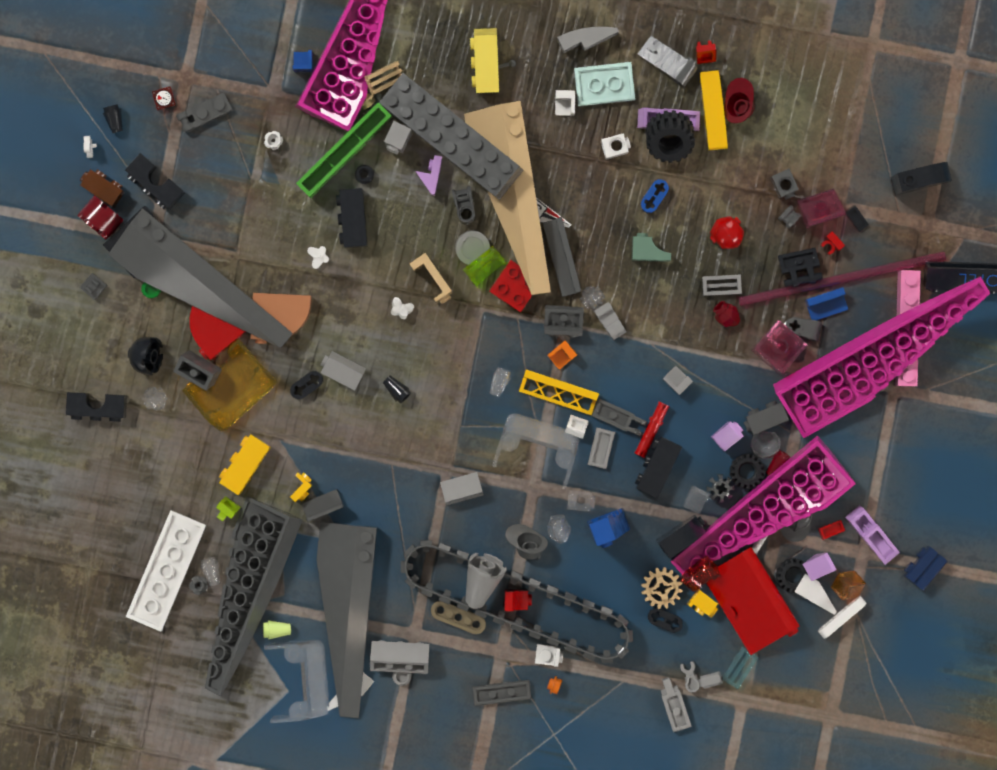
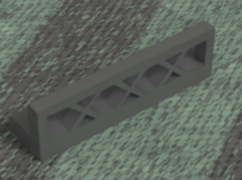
(562, 257)

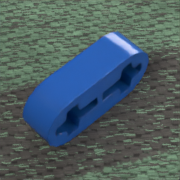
(650, 193)

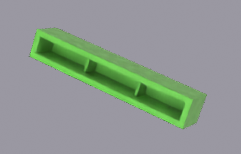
(344, 150)

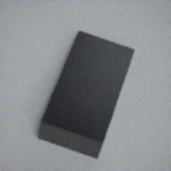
(856, 218)

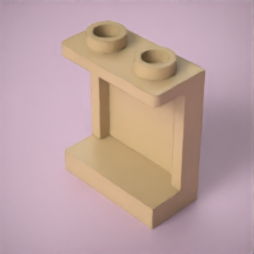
(424, 260)

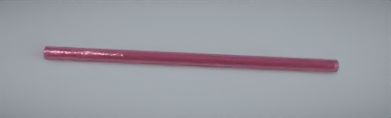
(842, 278)

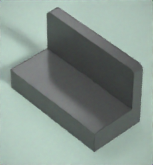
(322, 505)

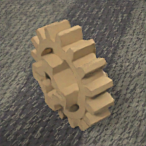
(659, 579)

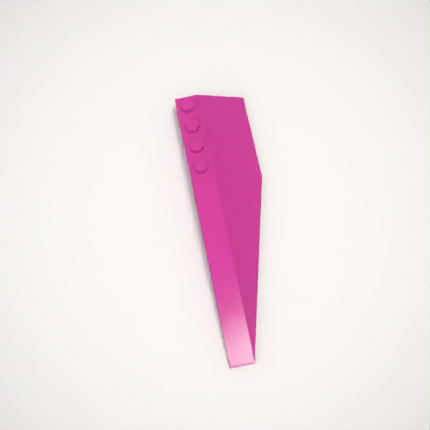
(869, 362)

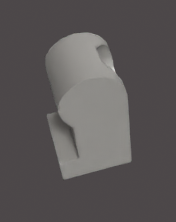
(610, 321)

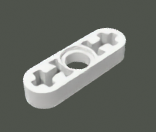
(841, 617)

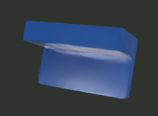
(826, 304)

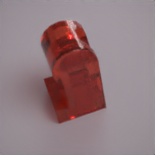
(700, 573)

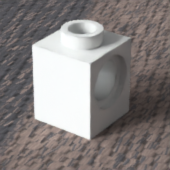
(609, 152)

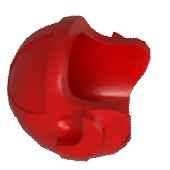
(727, 232)

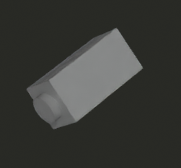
(342, 370)

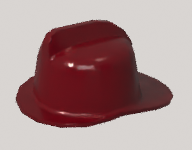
(739, 100)

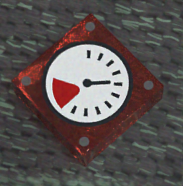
(164, 98)

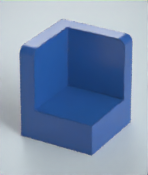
(303, 61)

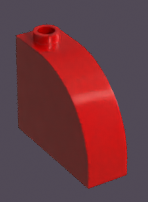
(212, 333)

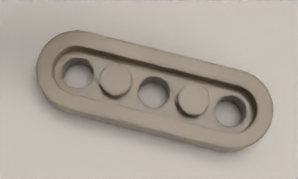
(465, 623)

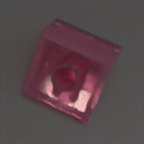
(779, 347)

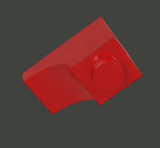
(517, 599)

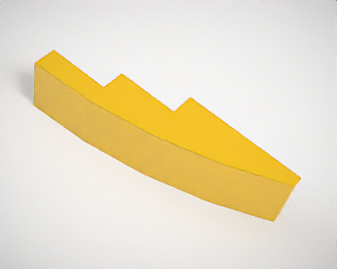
(713, 110)

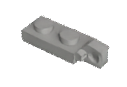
(674, 706)

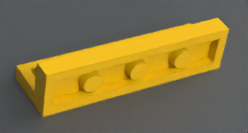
(560, 385)

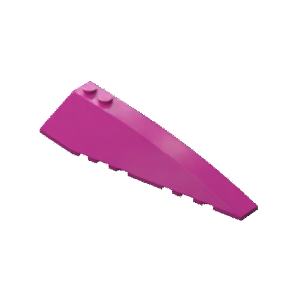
(792, 492)

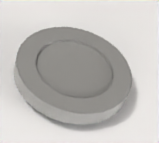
(471, 246)

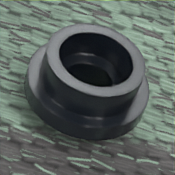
(359, 170)

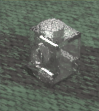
(573, 504)

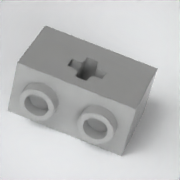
(397, 138)

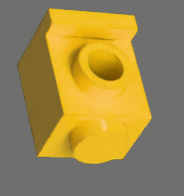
(703, 604)

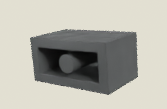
(197, 370)

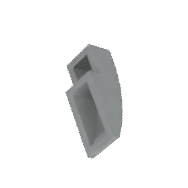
(586, 37)

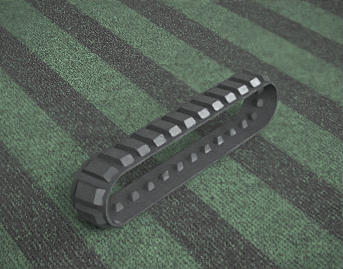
(517, 625)

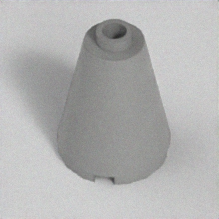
(482, 578)

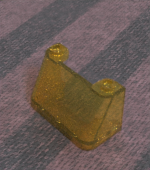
(237, 389)

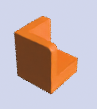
(562, 355)

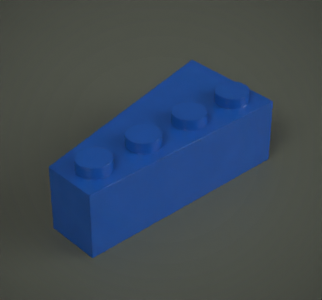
(608, 527)

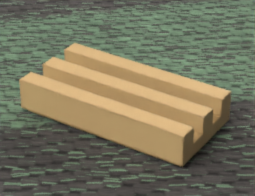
(397, 71)

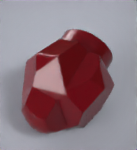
(726, 314)

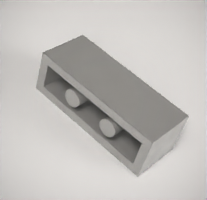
(399, 657)

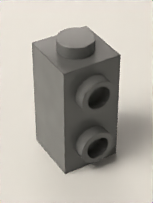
(764, 419)

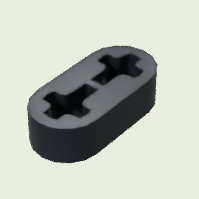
(303, 381)
(663, 624)

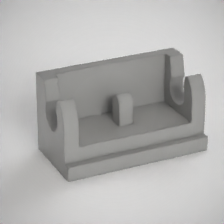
(461, 488)

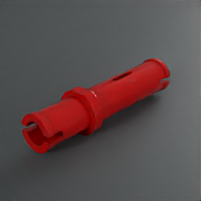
(652, 428)

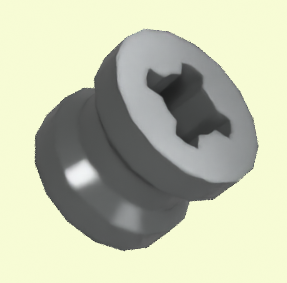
(789, 216)

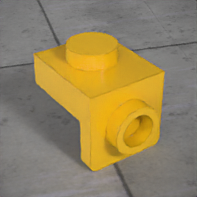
(301, 493)

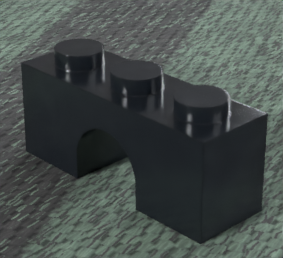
(141, 171)
(78, 406)

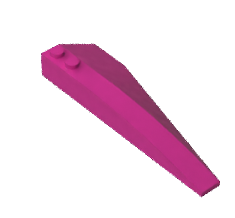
(338, 81)

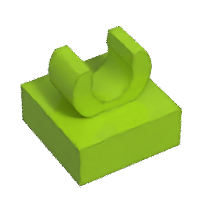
(227, 508)

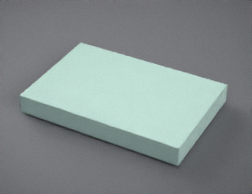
(604, 84)

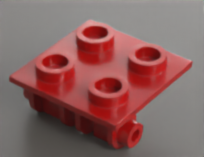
(512, 287)

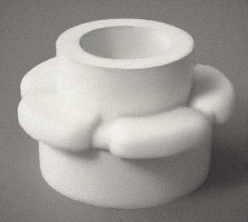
(273, 135)

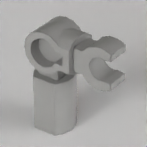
(694, 684)

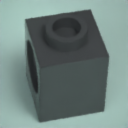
(787, 176)

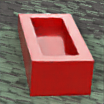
(831, 529)

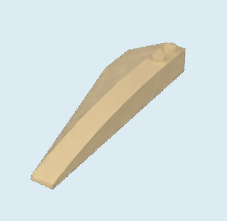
(518, 207)

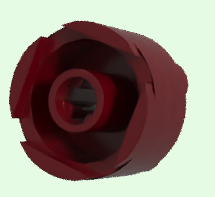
(100, 217)

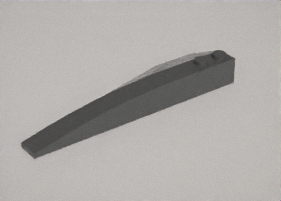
(173, 267)
(346, 579)

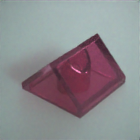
(820, 208)

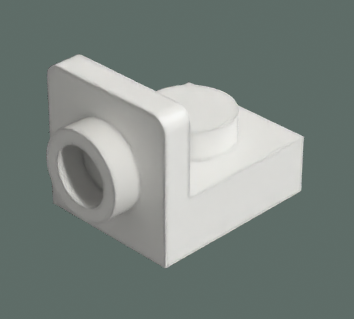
(548, 655)

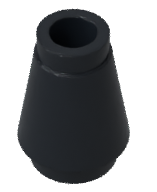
(113, 117)
(396, 389)

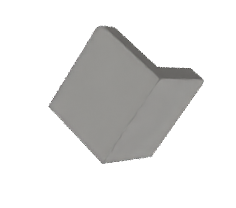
(677, 380)

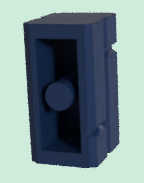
(924, 568)

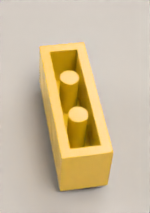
(244, 464)

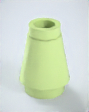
(275, 629)

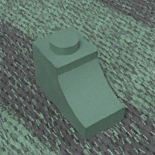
(645, 250)

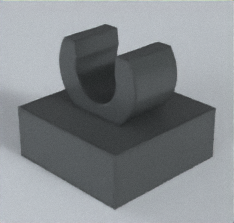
(93, 286)

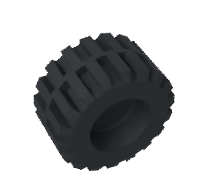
(670, 124)

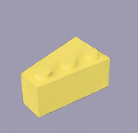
(485, 60)

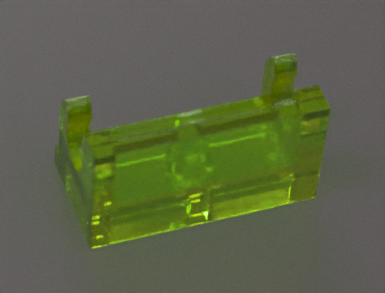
(484, 265)

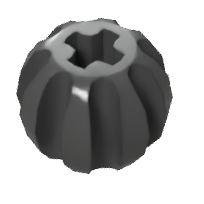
(725, 485)

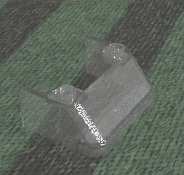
(541, 433)
(314, 679)

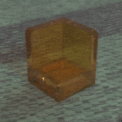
(848, 585)

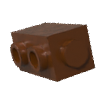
(97, 184)

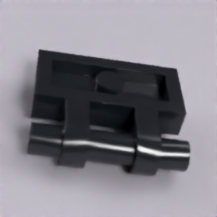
(797, 262)

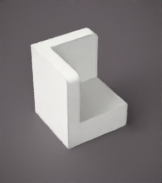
(564, 103)

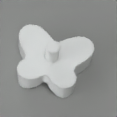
(88, 146)
(318, 256)
(401, 309)

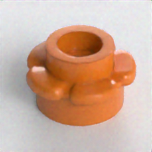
(554, 685)

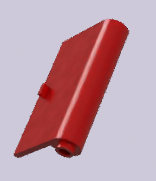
(759, 606)

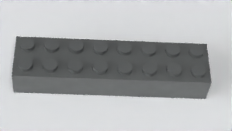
(451, 136)

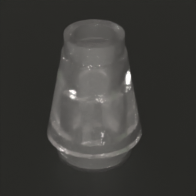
(499, 381)
(210, 569)

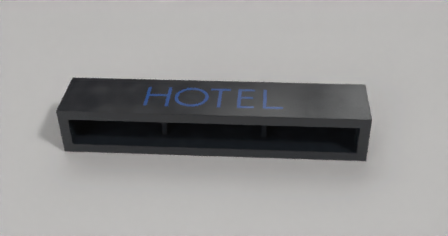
(953, 274)

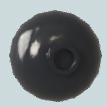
(146, 355)

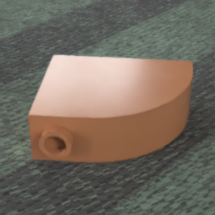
(288, 309)

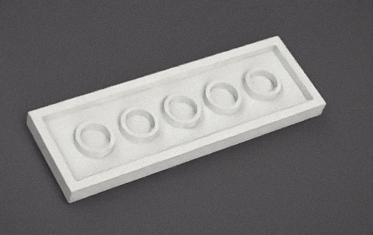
(166, 570)

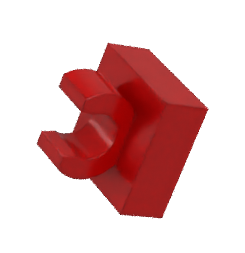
(705, 53)
(834, 242)

